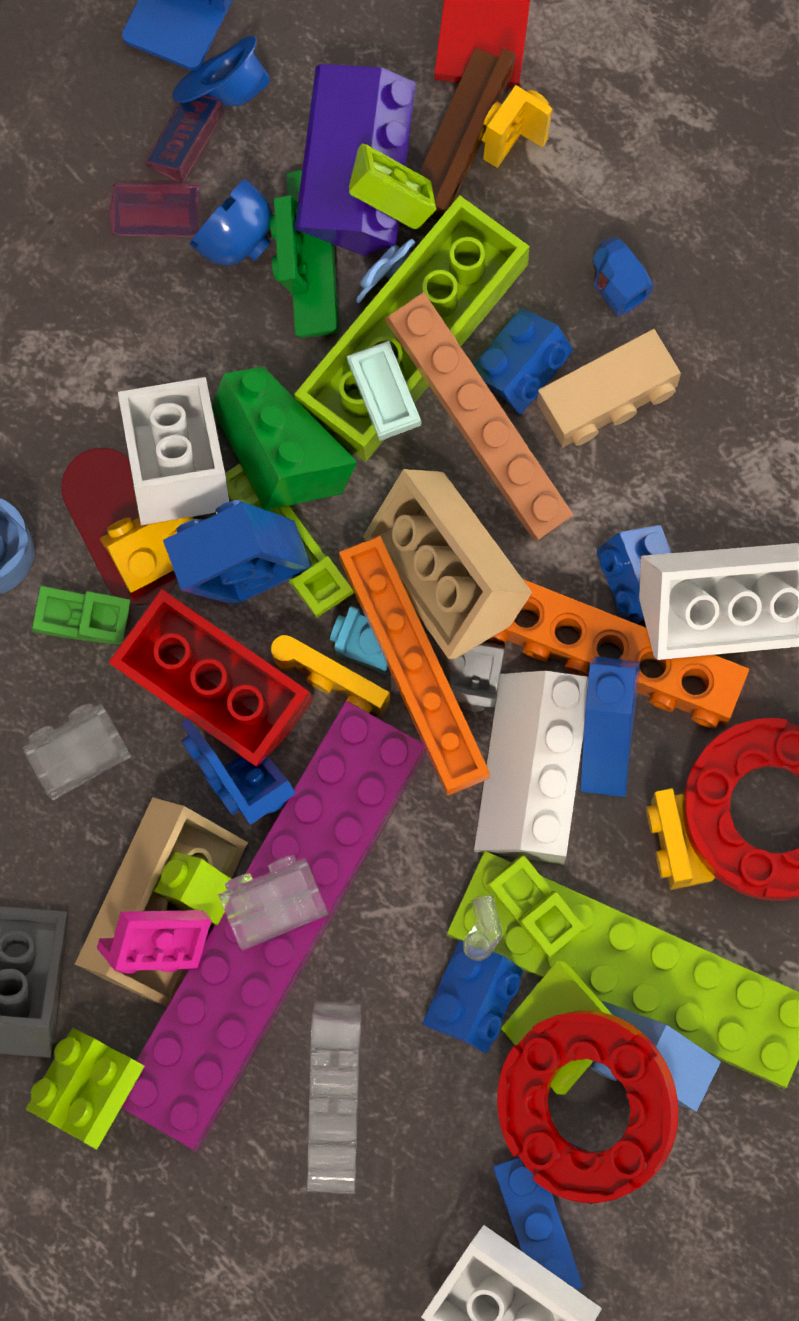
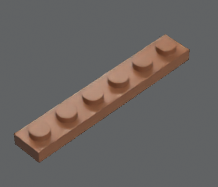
(478, 416)

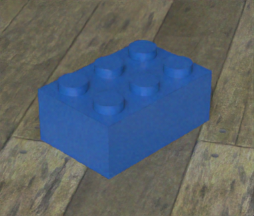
(236, 553)

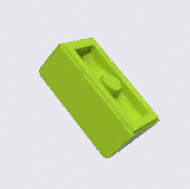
(391, 187)

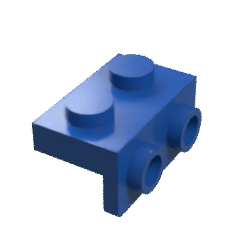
(523, 359)
(622, 566)
(473, 998)

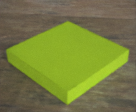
(555, 994)

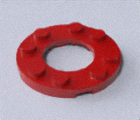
(708, 816)
(526, 1114)

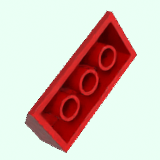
(211, 679)

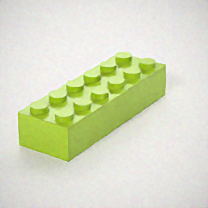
(464, 273)

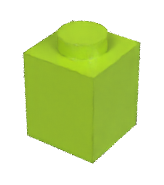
(193, 885)

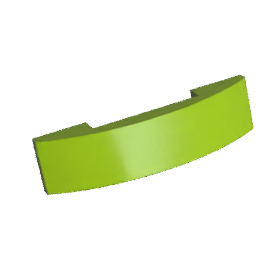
(320, 585)

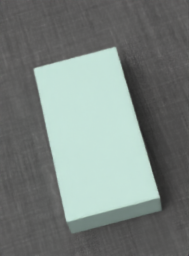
(384, 391)

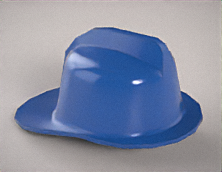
(229, 77)

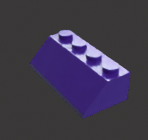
(346, 110)

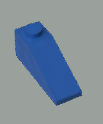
(609, 725)

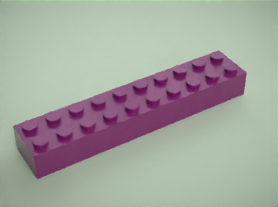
(236, 993)

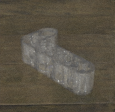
(334, 1097)

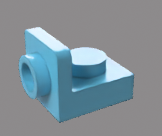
(357, 642)

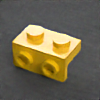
(521, 114)
(140, 549)
(676, 855)

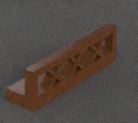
(463, 125)

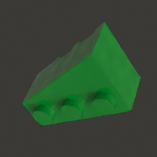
(279, 441)

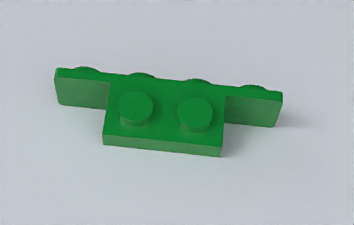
(304, 267)

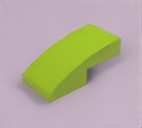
(535, 905)

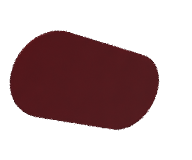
(98, 494)

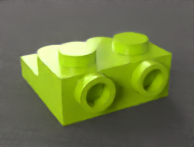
(84, 1087)

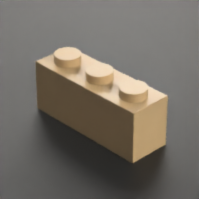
(609, 389)

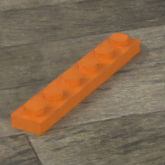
(414, 666)

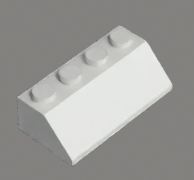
(721, 600)
(533, 766)

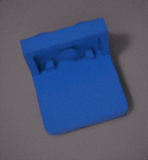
(176, 29)
(239, 783)

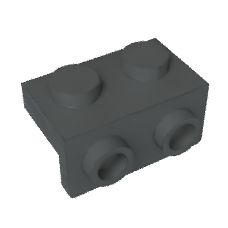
(472, 675)

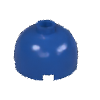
(236, 228)

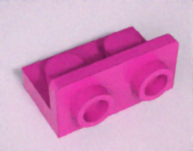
(156, 941)

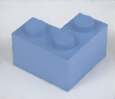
(688, 1063)

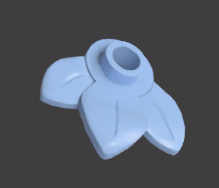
(384, 267)

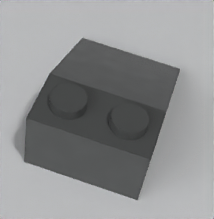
(30, 978)

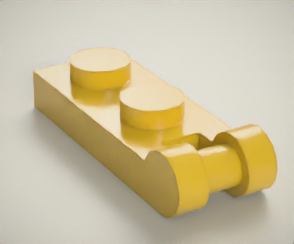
(328, 675)

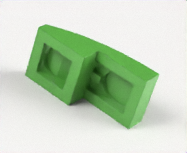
(80, 616)

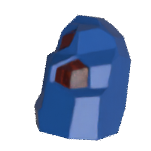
(620, 276)

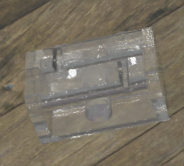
(75, 750)
(272, 902)

